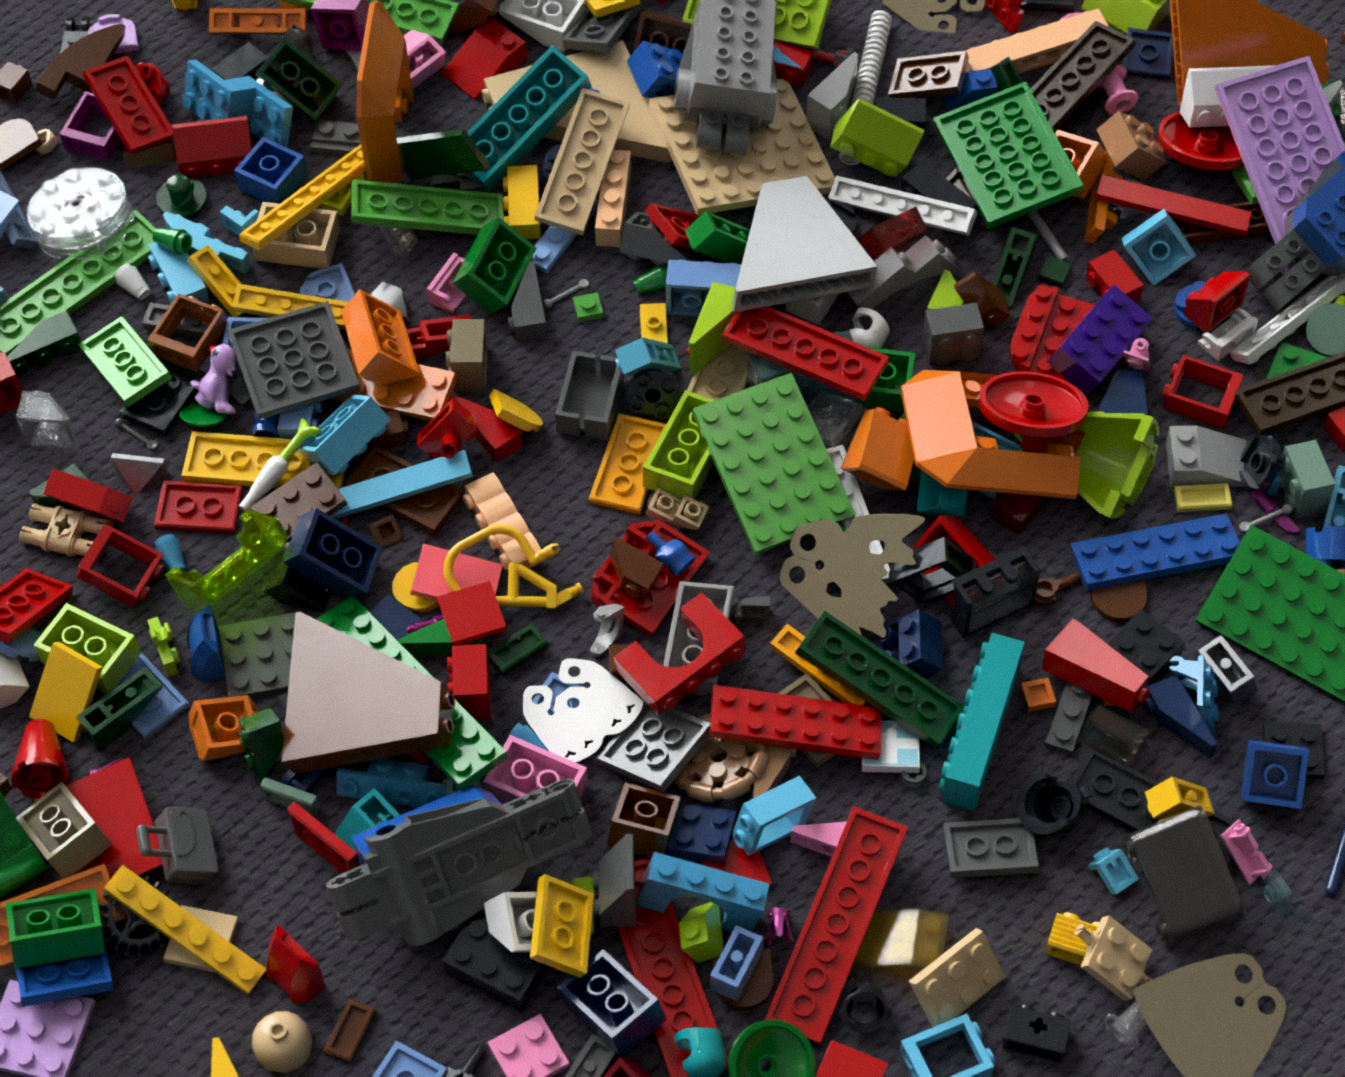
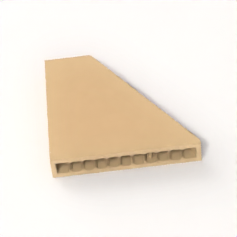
(612, 77)

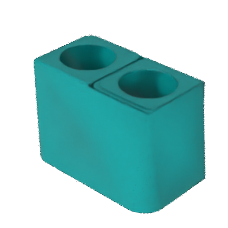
(938, 500)

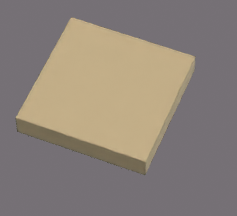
(221, 923)

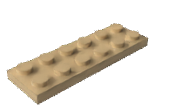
(582, 161)

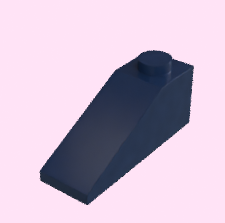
(1177, 713)

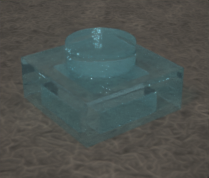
(1276, 890)

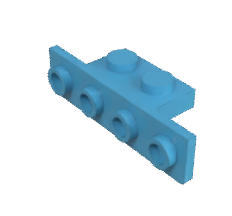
(395, 780)

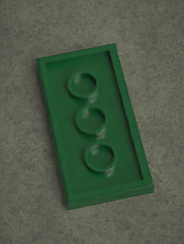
(440, 153)

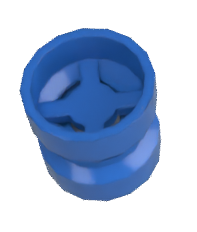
(266, 426)

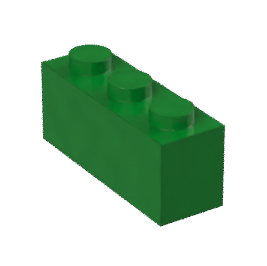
(718, 238)

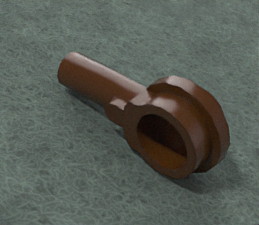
(1048, 588)

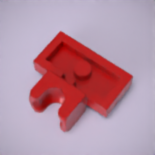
(1007, 12)

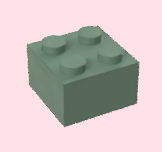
(1306, 479)

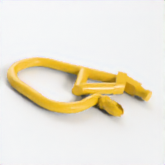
(515, 570)

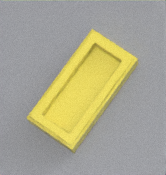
(1203, 497)

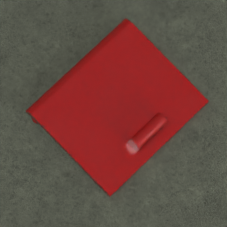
(117, 807)

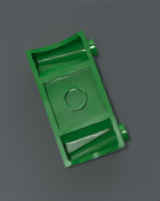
(17, 854)

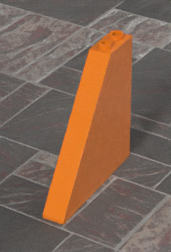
(1239, 36)

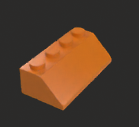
(378, 340)

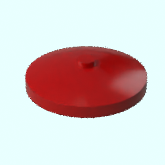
(1199, 146)
(1033, 404)

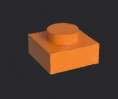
(1038, 694)

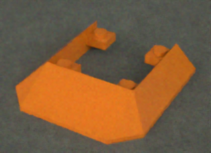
(382, 94)
(958, 459)

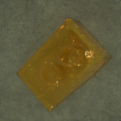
(902, 942)

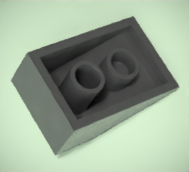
(616, 886)

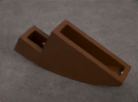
(80, 56)

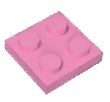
(529, 1050)

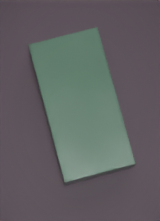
(286, 795)

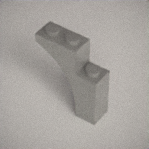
(901, 269)

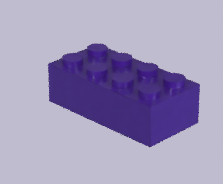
(1099, 340)

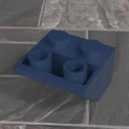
(915, 642)

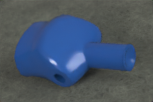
(673, 554)

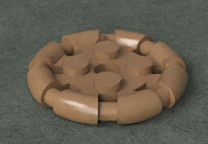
(727, 771)

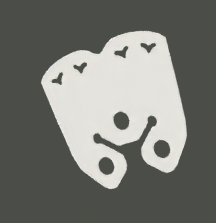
(591, 720)

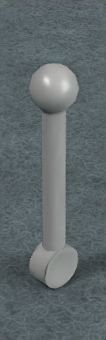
(583, 284)
(1286, 509)

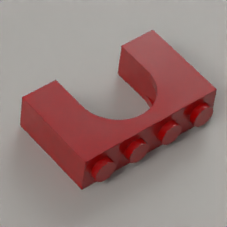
(664, 686)

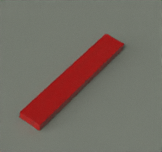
(1177, 205)

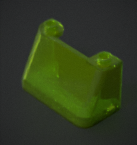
(260, 541)

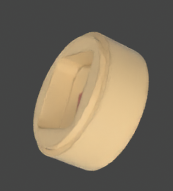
(49, 141)

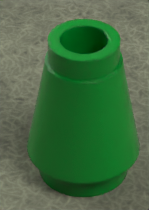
(173, 239)
(651, 280)

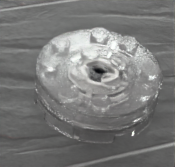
(80, 213)

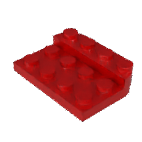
(1043, 328)
(648, 613)

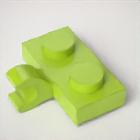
(161, 636)

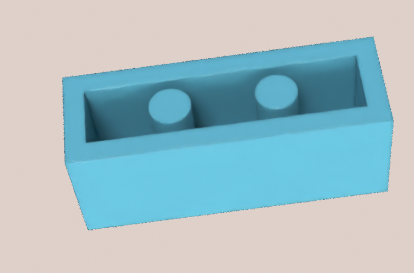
(176, 273)

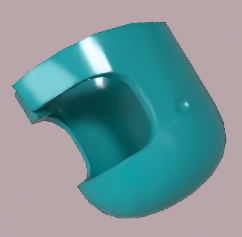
(706, 1049)

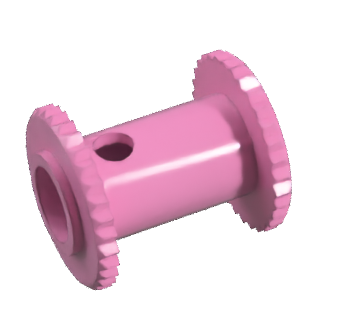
(1119, 97)

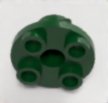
(182, 196)

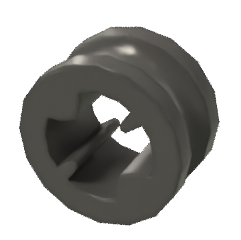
(919, 778)

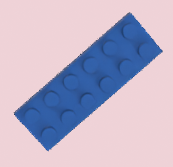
(1155, 552)

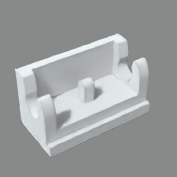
(1229, 334)

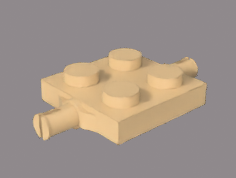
(1115, 957)

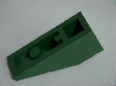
(1015, 263)
(118, 709)

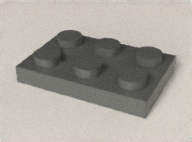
(989, 848)

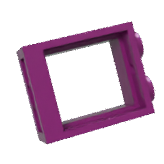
(85, 143)

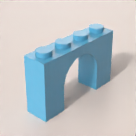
(674, 878)

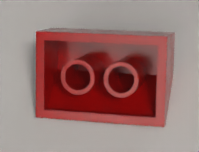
(211, 146)
(959, 534)

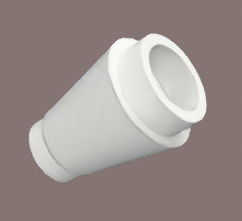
(132, 281)

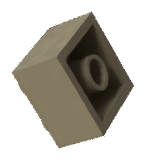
(468, 354)

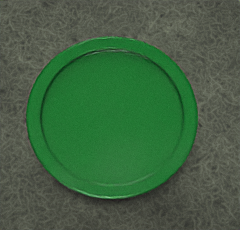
(200, 416)

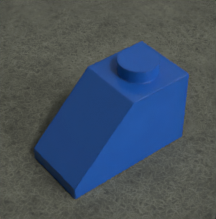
(975, 86)

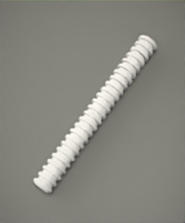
(871, 63)

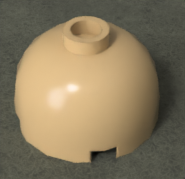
(281, 1042)

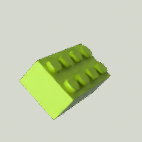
(680, 455)

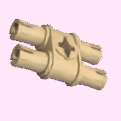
(63, 530)

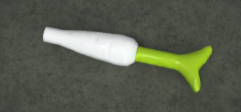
(277, 465)

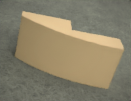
(676, 511)

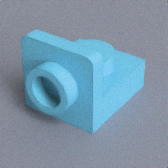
(236, 221)
(1114, 869)

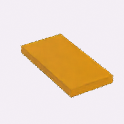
(621, 469)

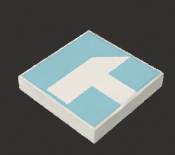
(898, 751)

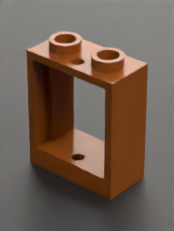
(177, 352)

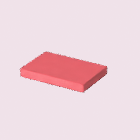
(467, 570)

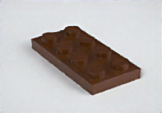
(426, 509)

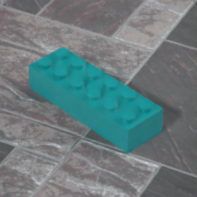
(526, 114)
(980, 721)

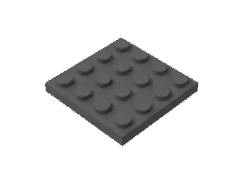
(293, 360)

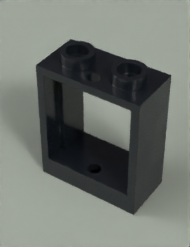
(936, 584)

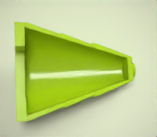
(1115, 459)

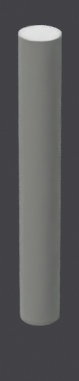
(1048, 236)

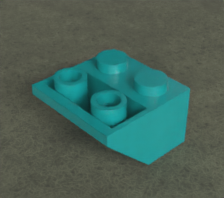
(365, 814)

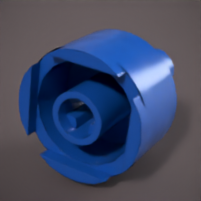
(1327, 545)

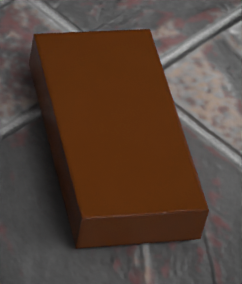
(349, 1031)

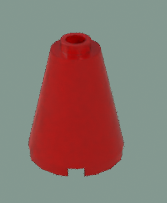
(39, 760)

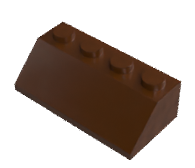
(663, 30)

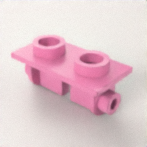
(1138, 356)
(1245, 853)

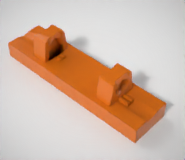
(255, 20)
(1098, 215)

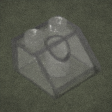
(44, 422)

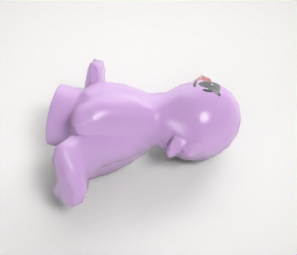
(214, 385)

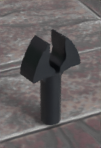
(470, 1065)

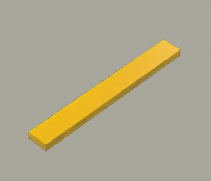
(304, 200)

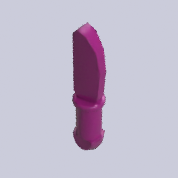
(1282, 520)

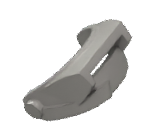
(607, 634)

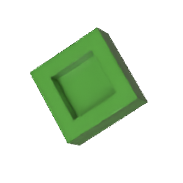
(588, 307)

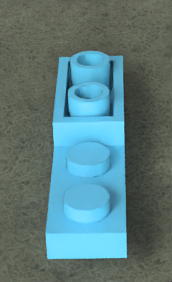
(232, 257)

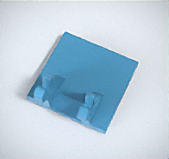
(1199, 679)

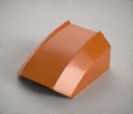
(216, 725)

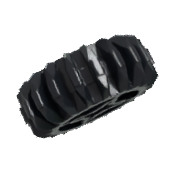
(122, 938)

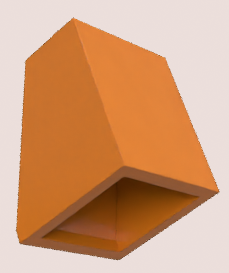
(881, 451)

